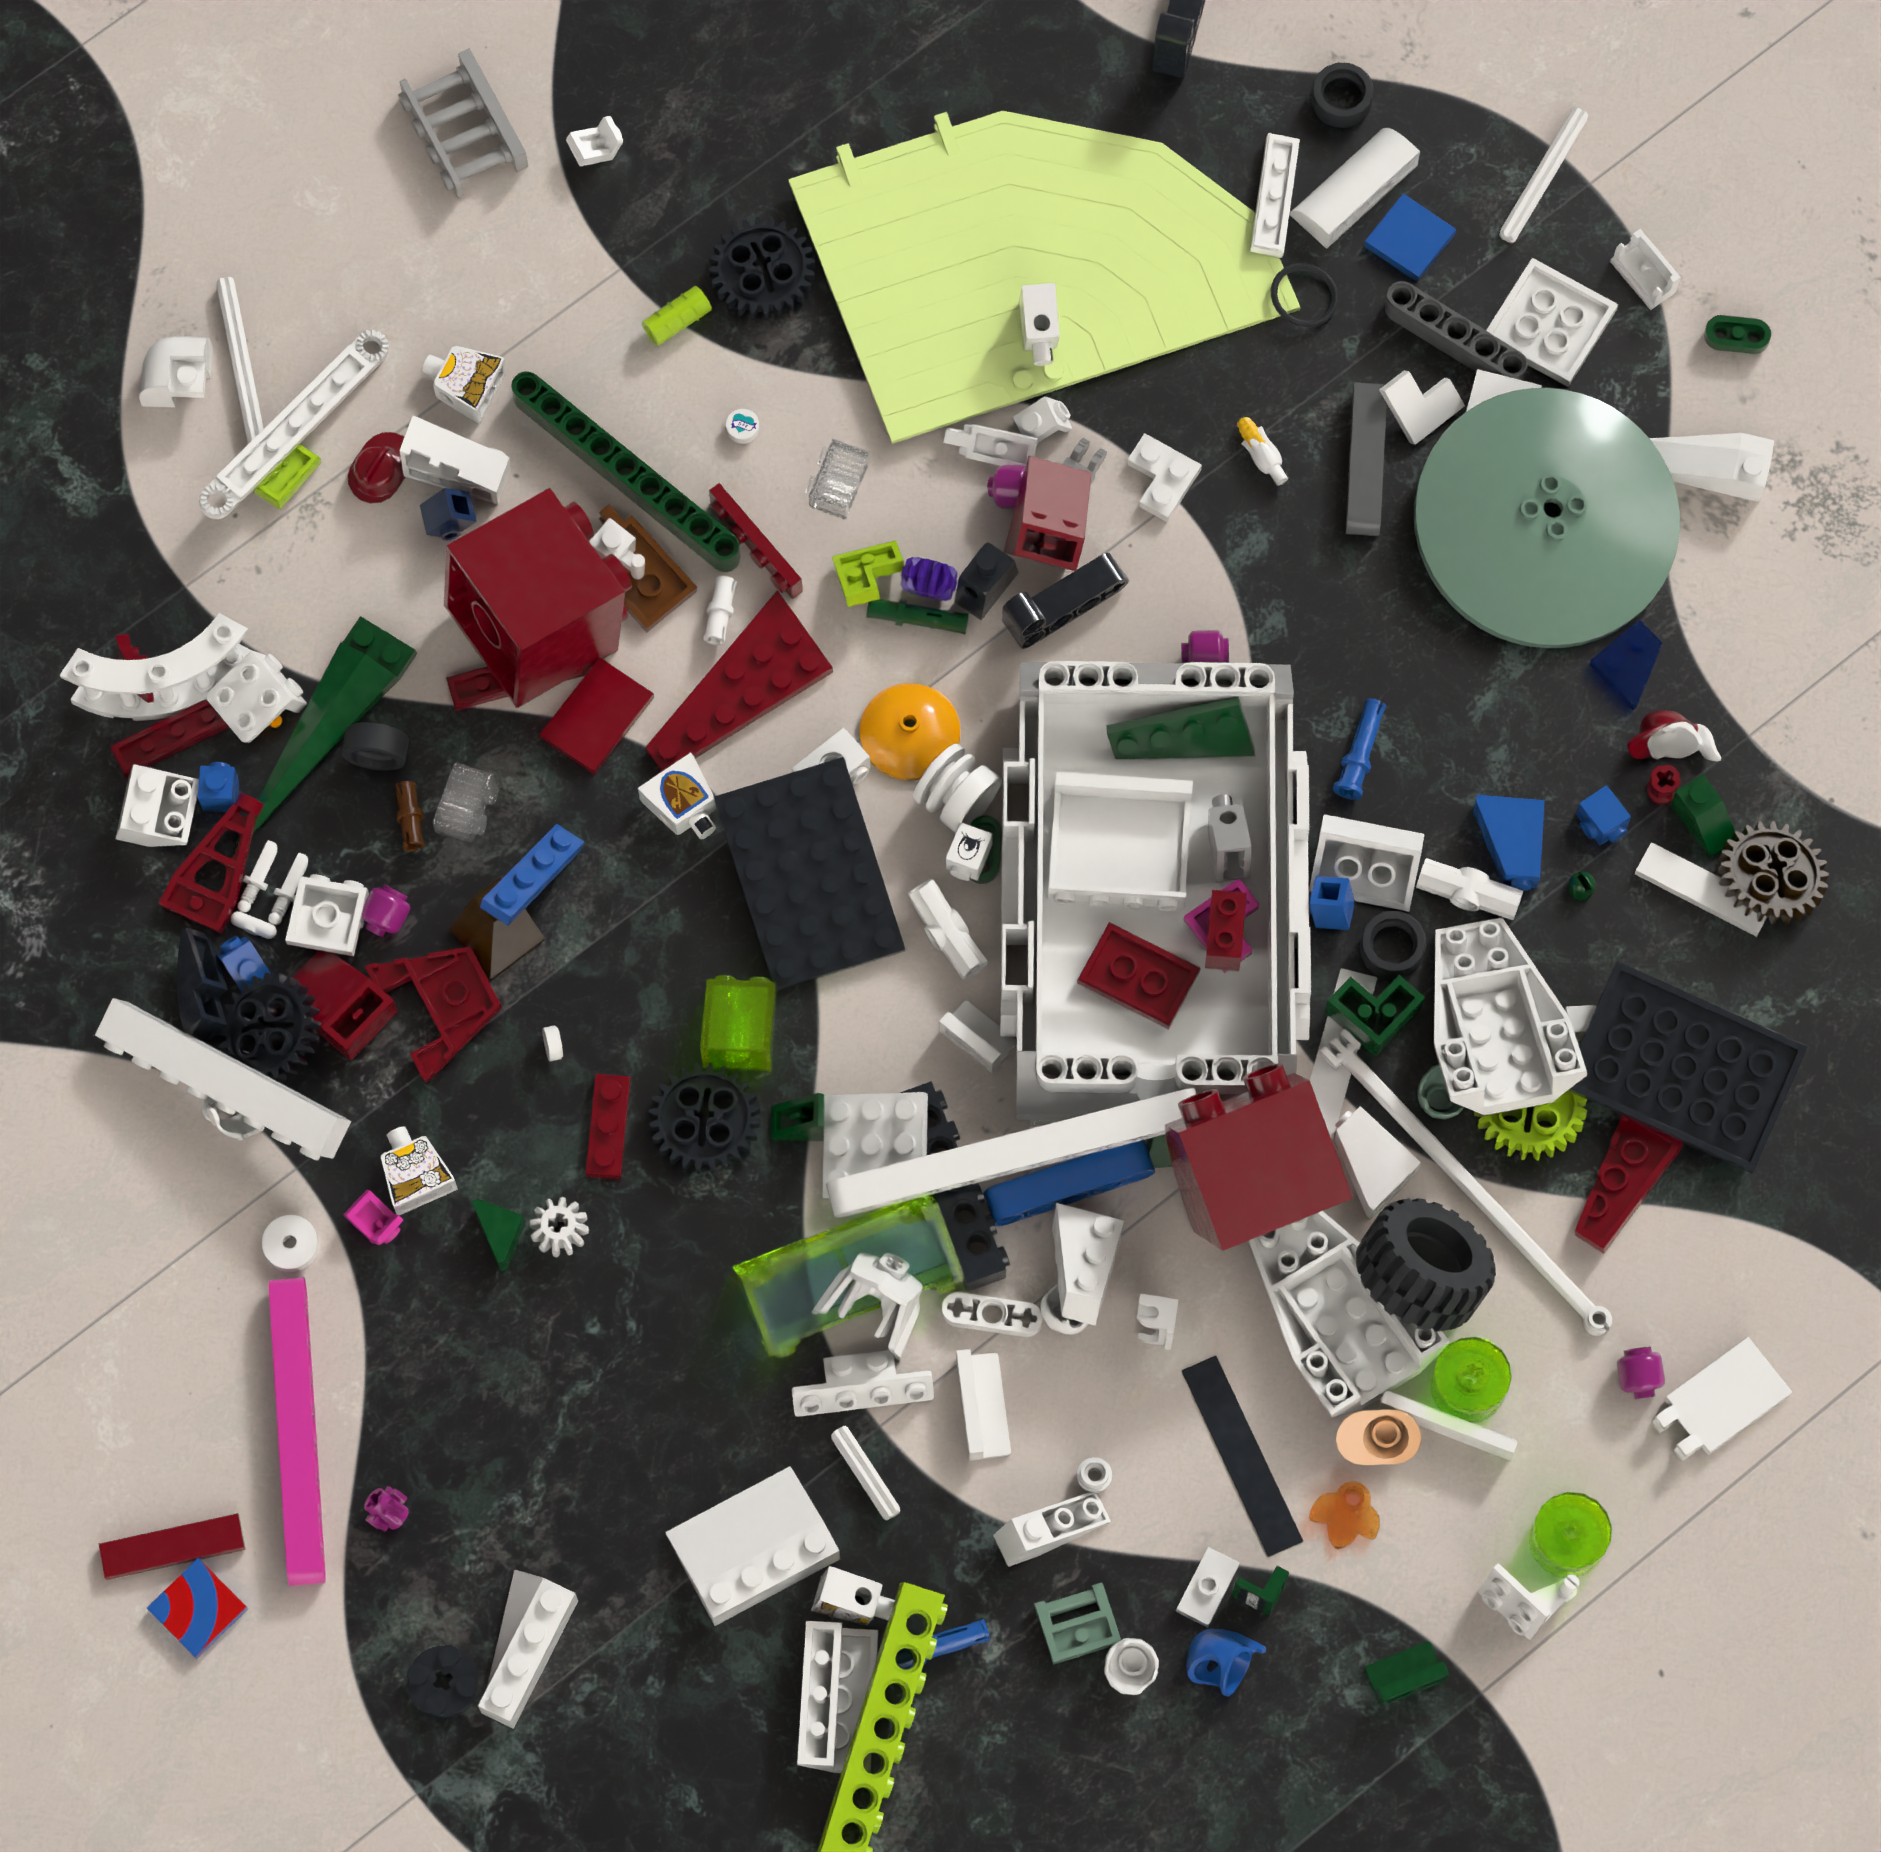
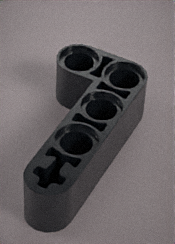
(1062, 602)

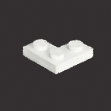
(1170, 473)

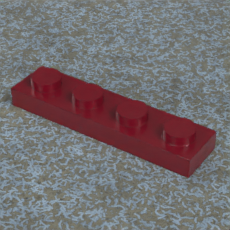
(762, 550)

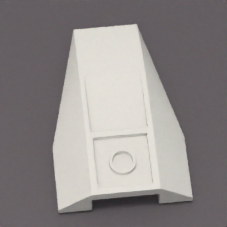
(1499, 1023)
(1330, 1322)

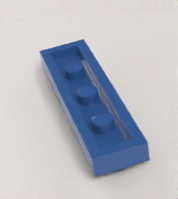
(532, 874)

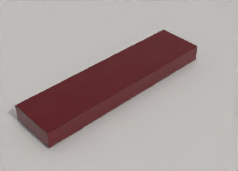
(479, 687)
(168, 737)
(172, 1546)

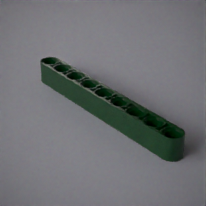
(632, 484)

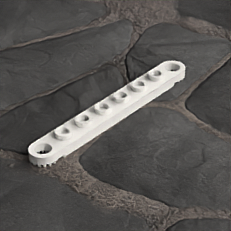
(293, 424)

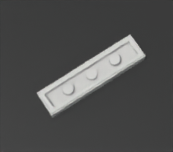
(1274, 195)
(1694, 886)
(1451, 1426)

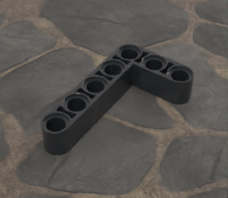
(1176, 36)

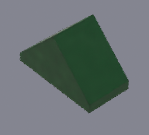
(799, 1119)
(501, 1228)

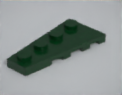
(1189, 732)

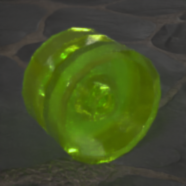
(1473, 1359)
(1576, 1515)

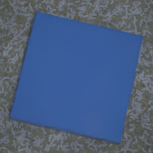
(1410, 237)

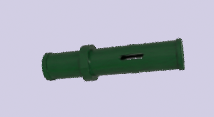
(917, 615)

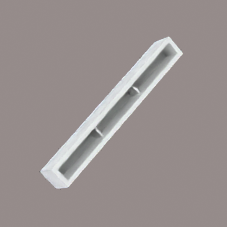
(223, 1079)

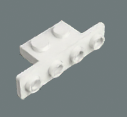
(861, 1383)

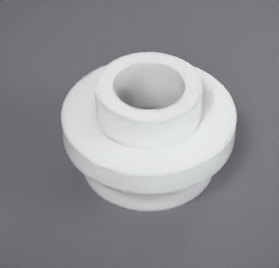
(1098, 1465)

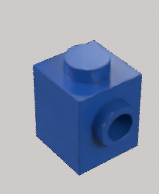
(217, 787)
(1603, 817)
(1331, 903)

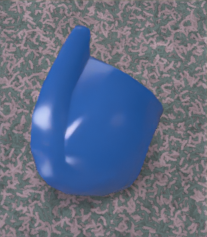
(1229, 1650)

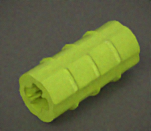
(676, 315)

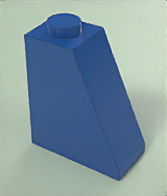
(1513, 837)

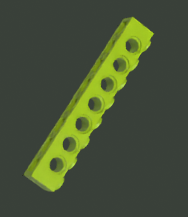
(908, 1601)

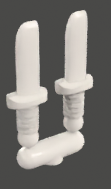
(255, 882)

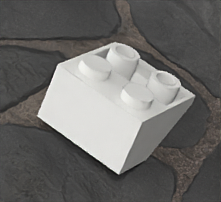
(157, 808)

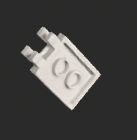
(1723, 1399)

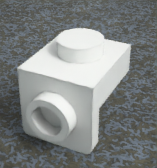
(595, 144)
(1043, 419)

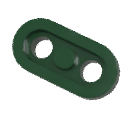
(1737, 333)
(992, 826)

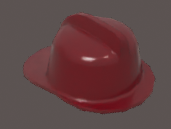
(377, 468)

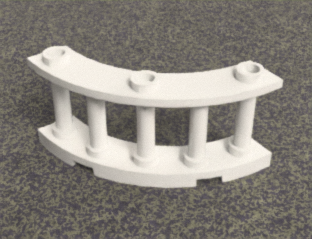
(175, 678)

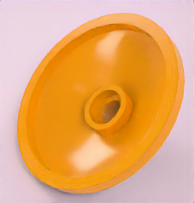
(905, 750)

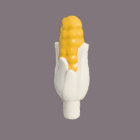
(1262, 450)

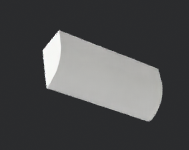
(1356, 186)

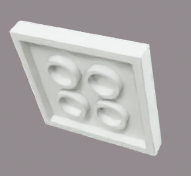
(1552, 321)
(872, 1132)

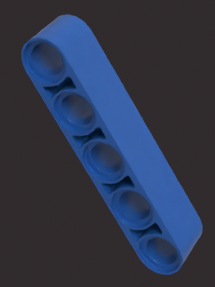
(1068, 1182)

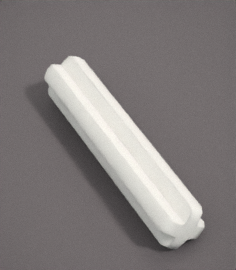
(865, 1473)

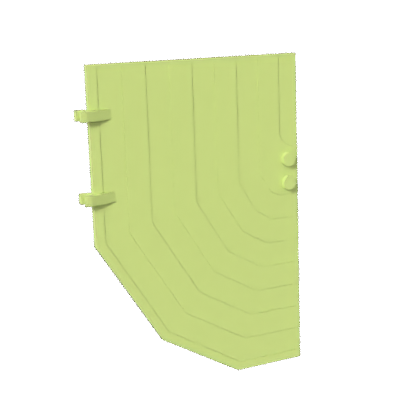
(949, 226)

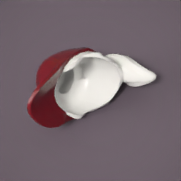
(1671, 736)

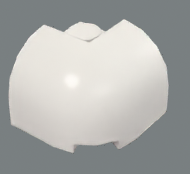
(175, 369)

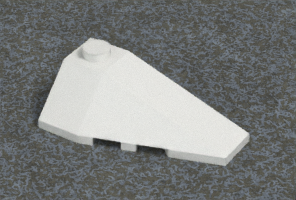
(1719, 462)

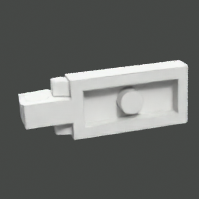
(992, 444)

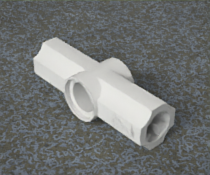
(1469, 889)

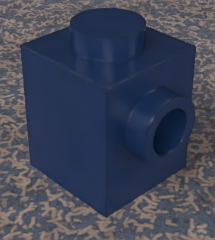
(448, 513)

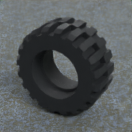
(1425, 1264)

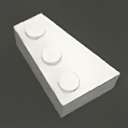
(453, 461)
(1084, 1259)

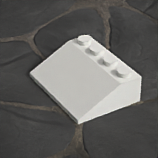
(753, 1545)

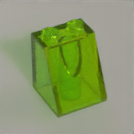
(739, 1023)

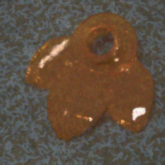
(1344, 1519)

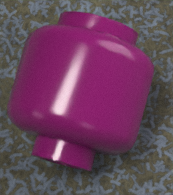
(1006, 485)
(1205, 647)
(385, 910)
(1641, 1372)

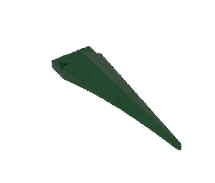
(353, 682)

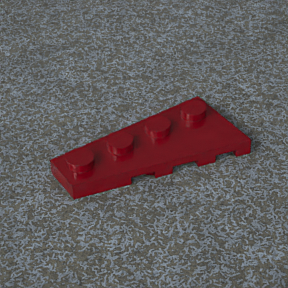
(1624, 1180)

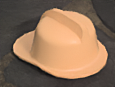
(1378, 1437)

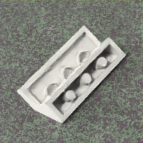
(833, 1691)

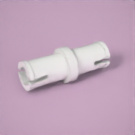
(720, 610)

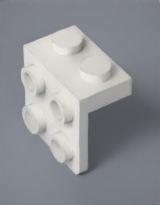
(254, 695)

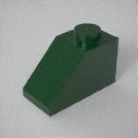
(1703, 814)

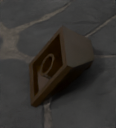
(492, 940)

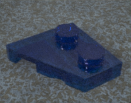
(1628, 662)

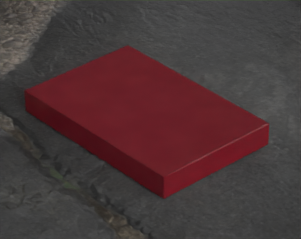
(597, 715)
(1138, 975)

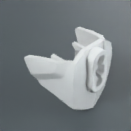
(889, 1283)

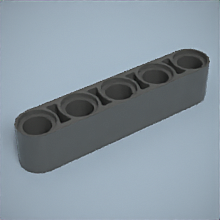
(1449, 321)
(1366, 460)

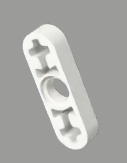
(1018, 1307)

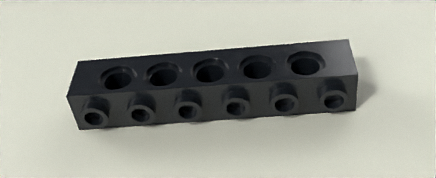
(981, 1268)

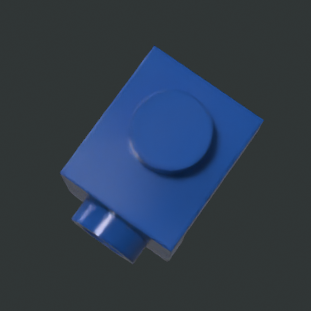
(241, 961)

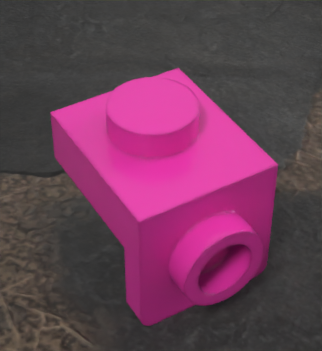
(374, 1219)

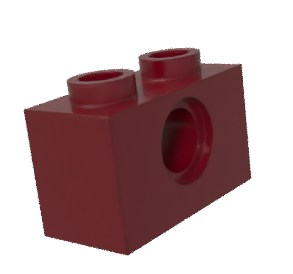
(1225, 930)

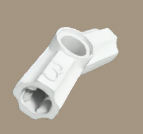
(947, 929)

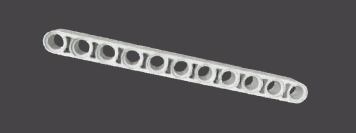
(1004, 1155)

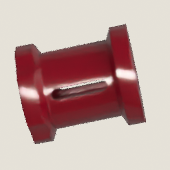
(1658, 776)

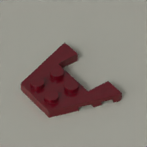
(454, 994)

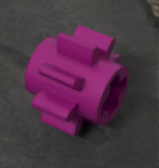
(386, 1508)

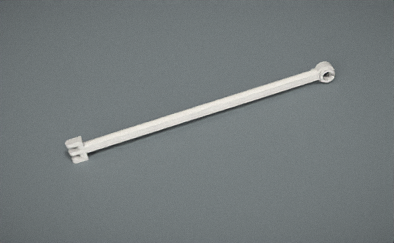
(1464, 1180)

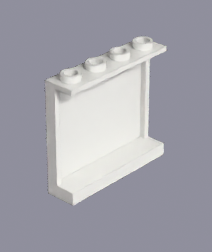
(1120, 841)

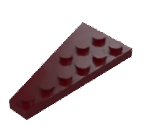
(754, 676)

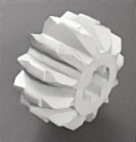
(569, 1234)

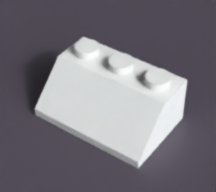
(1374, 857)

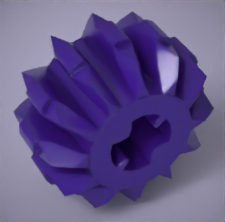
(929, 578)

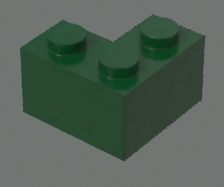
(1371, 1019)

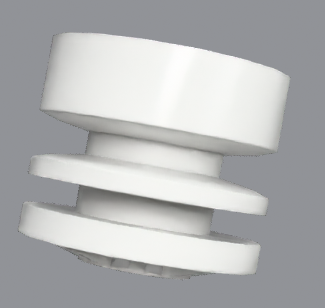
(952, 784)

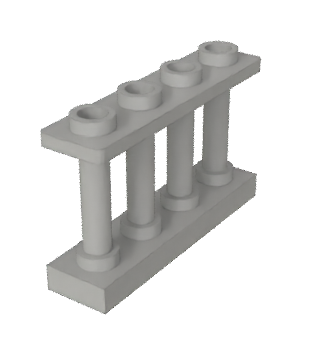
(481, 98)

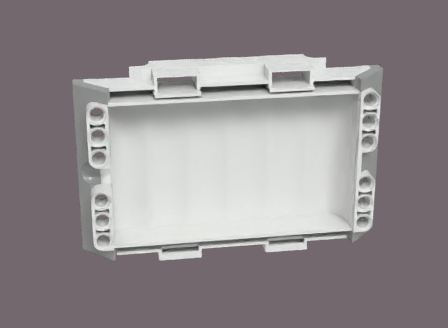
(1229, 1018)

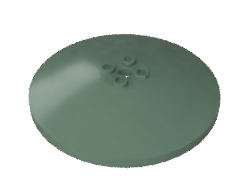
(1533, 573)

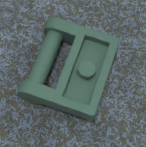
(1080, 1634)

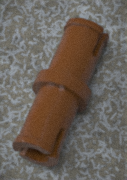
(409, 816)

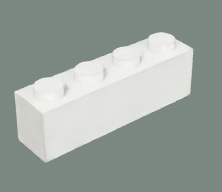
(528, 1634)

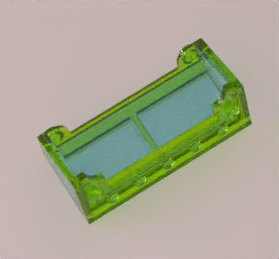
(792, 1279)

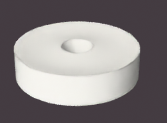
(287, 1228)

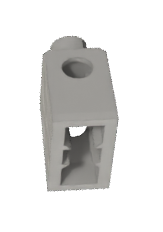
(1229, 839)

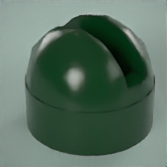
(1577, 890)

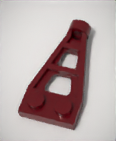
(201, 904)

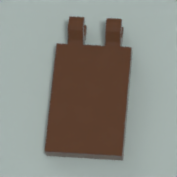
(663, 583)

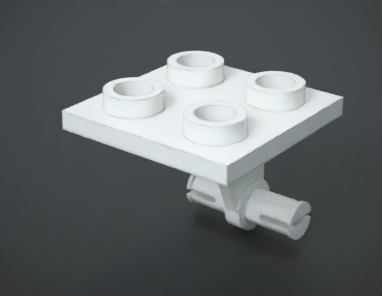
(1523, 1609)

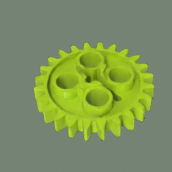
(1563, 1114)

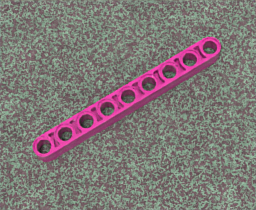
(297, 1432)

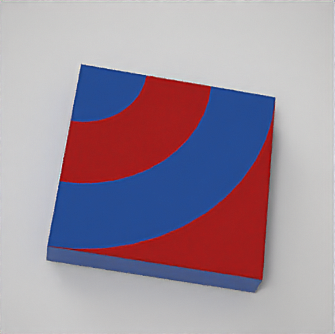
(197, 1608)

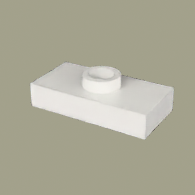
(1207, 1587)

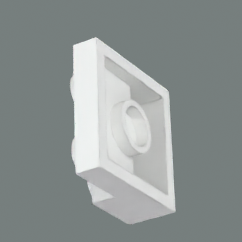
(327, 915)

